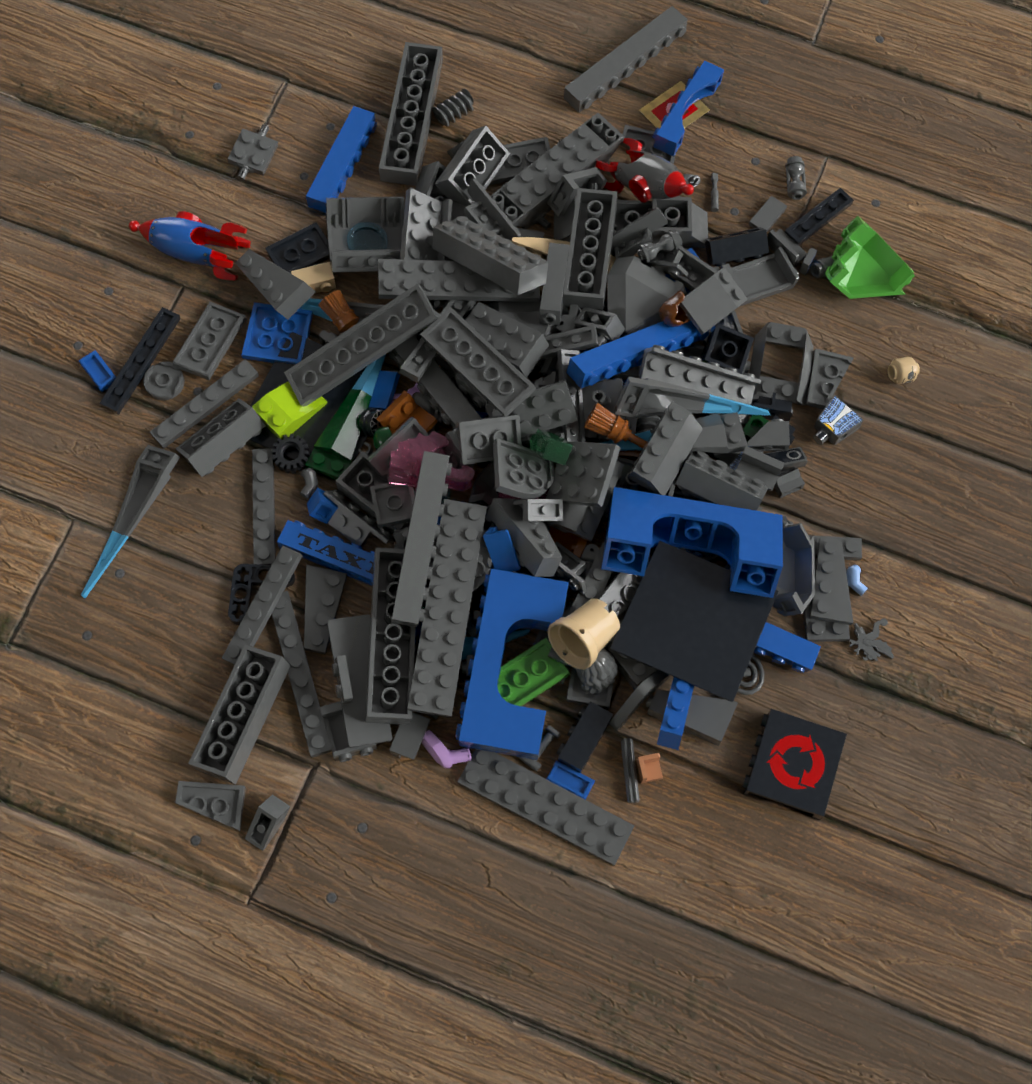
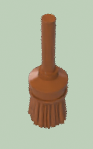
(339, 311)
(611, 426)

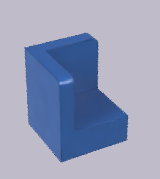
(321, 507)

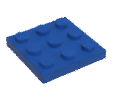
(269, 332)

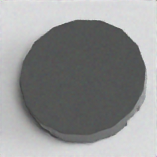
(163, 381)

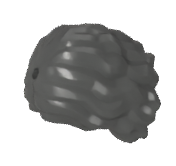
(600, 674)

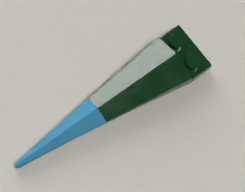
(340, 439)

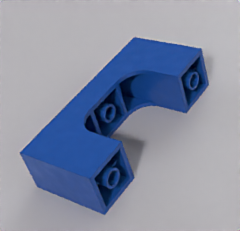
(743, 537)
(489, 720)

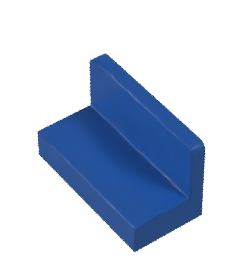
(501, 550)

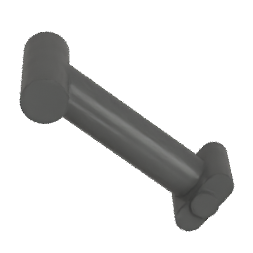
(551, 734)

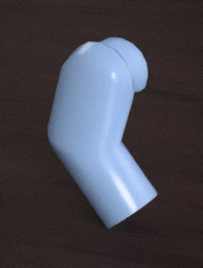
(853, 579)

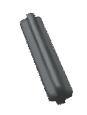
(630, 770)

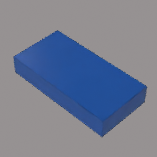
(98, 370)
(384, 390)
(570, 780)

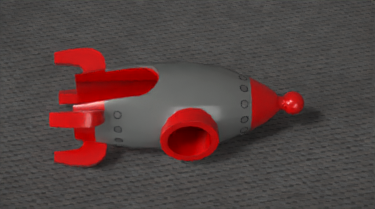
(646, 176)

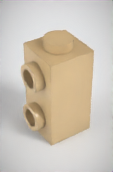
(317, 277)

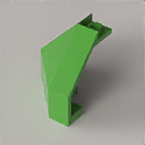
(867, 264)

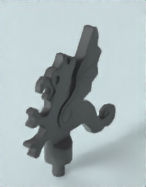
(867, 642)

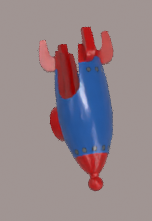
(185, 239)

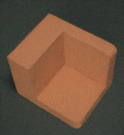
(649, 768)

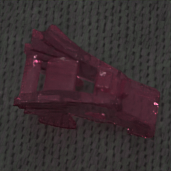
(407, 461)

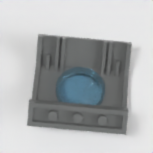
(363, 231)

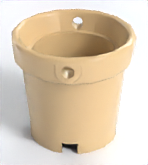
(583, 633)

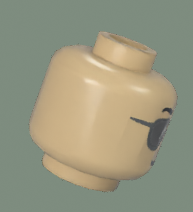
(903, 370)

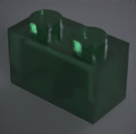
(550, 446)

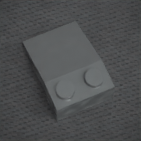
(712, 300)

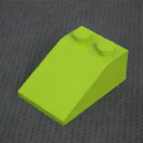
(283, 412)

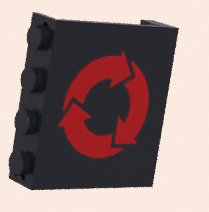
(795, 762)

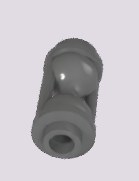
(795, 168)
(668, 242)

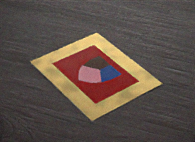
(661, 106)

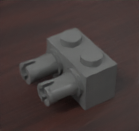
(607, 324)

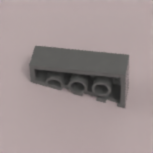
(277, 285)
(528, 537)

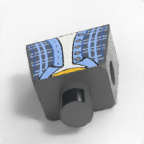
(836, 422)

